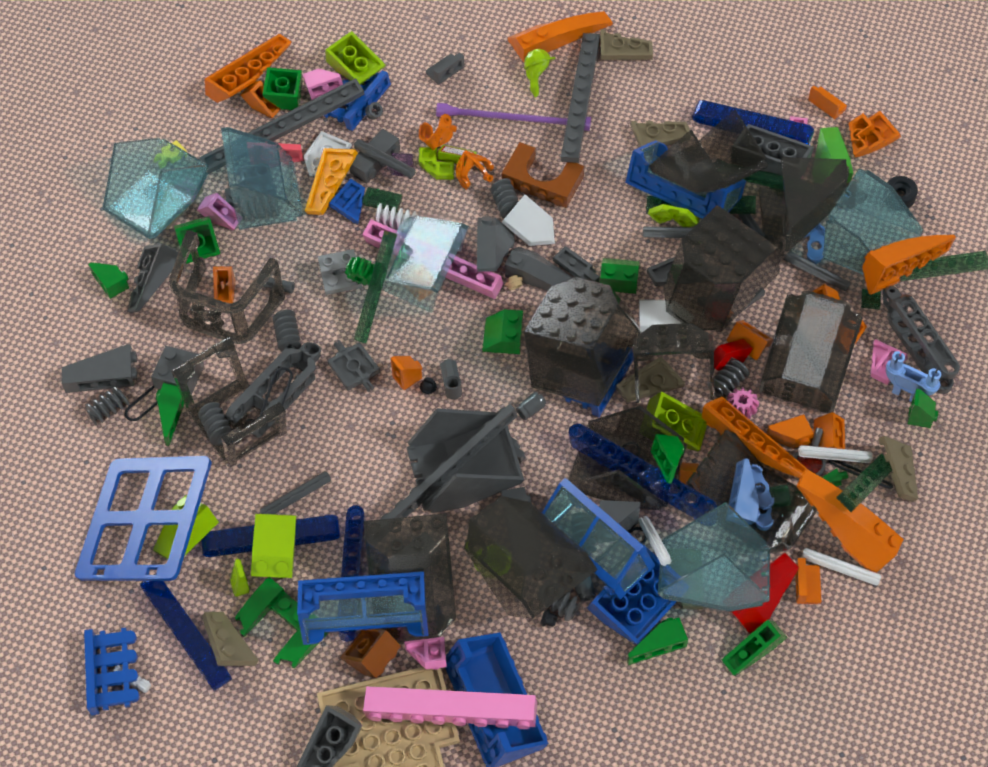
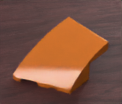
(871, 133)

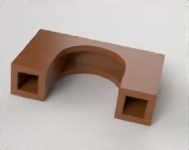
(557, 191)

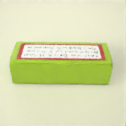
(451, 154)

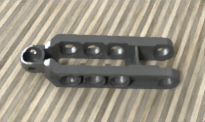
(936, 352)
(301, 358)

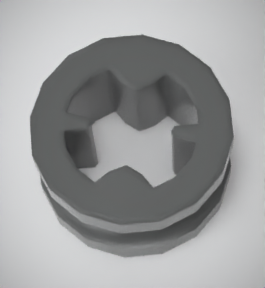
(374, 105)

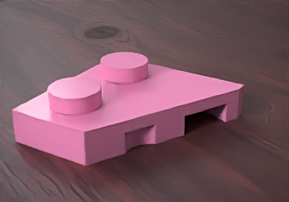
(881, 355)
(428, 652)

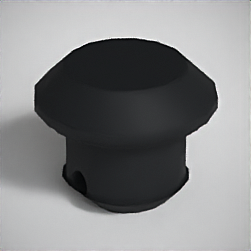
(428, 385)
(548, 618)

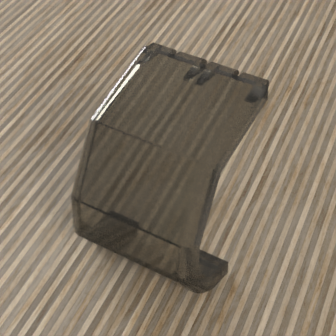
(715, 481)

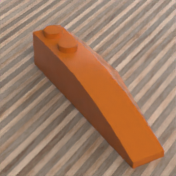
(558, 33)
(245, 69)
(890, 262)
(724, 416)
(860, 531)

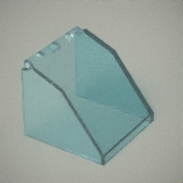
(260, 180)
(151, 184)
(868, 220)
(423, 258)
(716, 563)

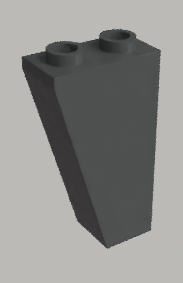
(101, 371)

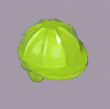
(535, 65)

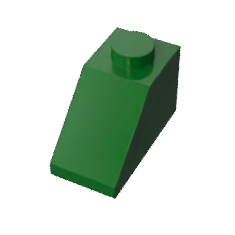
(109, 278)
(922, 410)

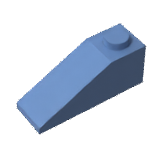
(744, 493)

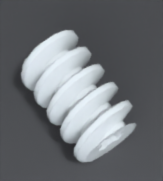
(391, 218)

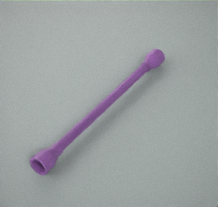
(444, 108)

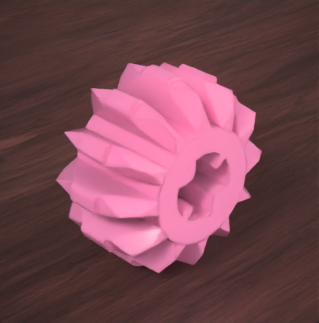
(744, 401)

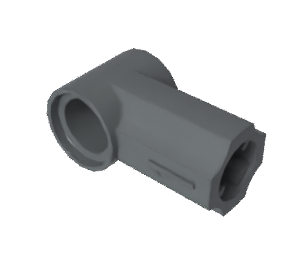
(451, 379)

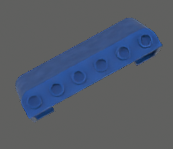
(487, 667)

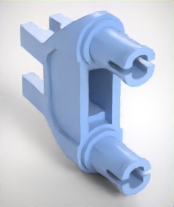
(909, 378)

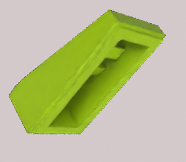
(238, 579)

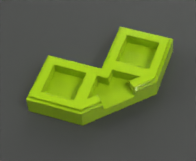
(436, 169)
(666, 213)

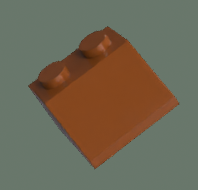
(371, 652)

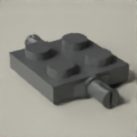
(353, 366)

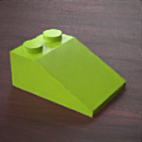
(353, 58)
(680, 418)
(203, 524)
(273, 546)

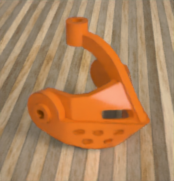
(444, 131)
(471, 160)

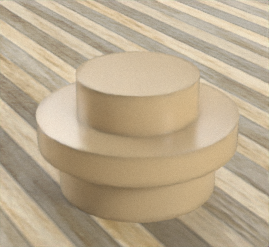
(514, 282)

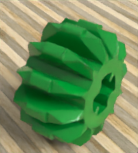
(359, 270)

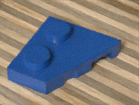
(349, 201)

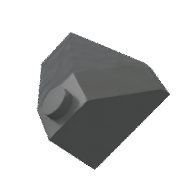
(331, 738)

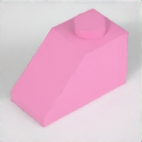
(321, 81)
(219, 211)

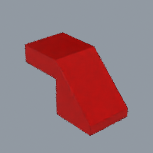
(737, 349)

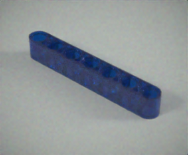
(713, 113)
(240, 539)
(356, 544)
(186, 633)

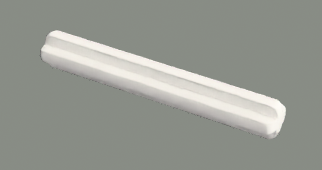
(835, 454)
(655, 541)
(841, 566)

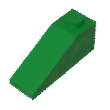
(170, 409)
(667, 453)
(662, 640)
(754, 647)

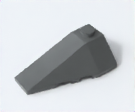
(492, 243)
(155, 266)
(534, 269)

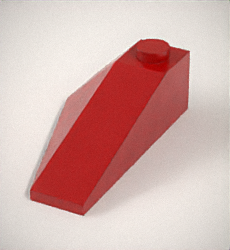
(781, 575)

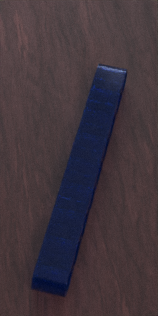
(637, 465)

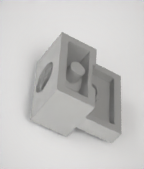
(333, 272)

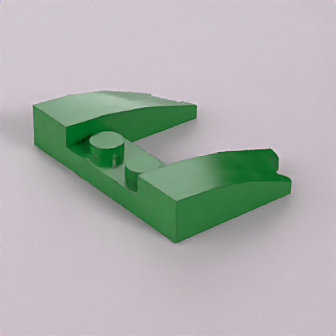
(272, 597)

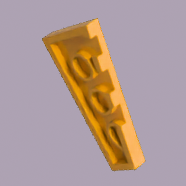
(329, 176)

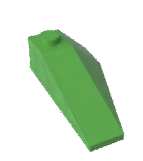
(832, 146)

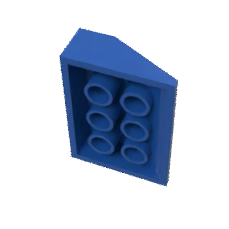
(637, 610)

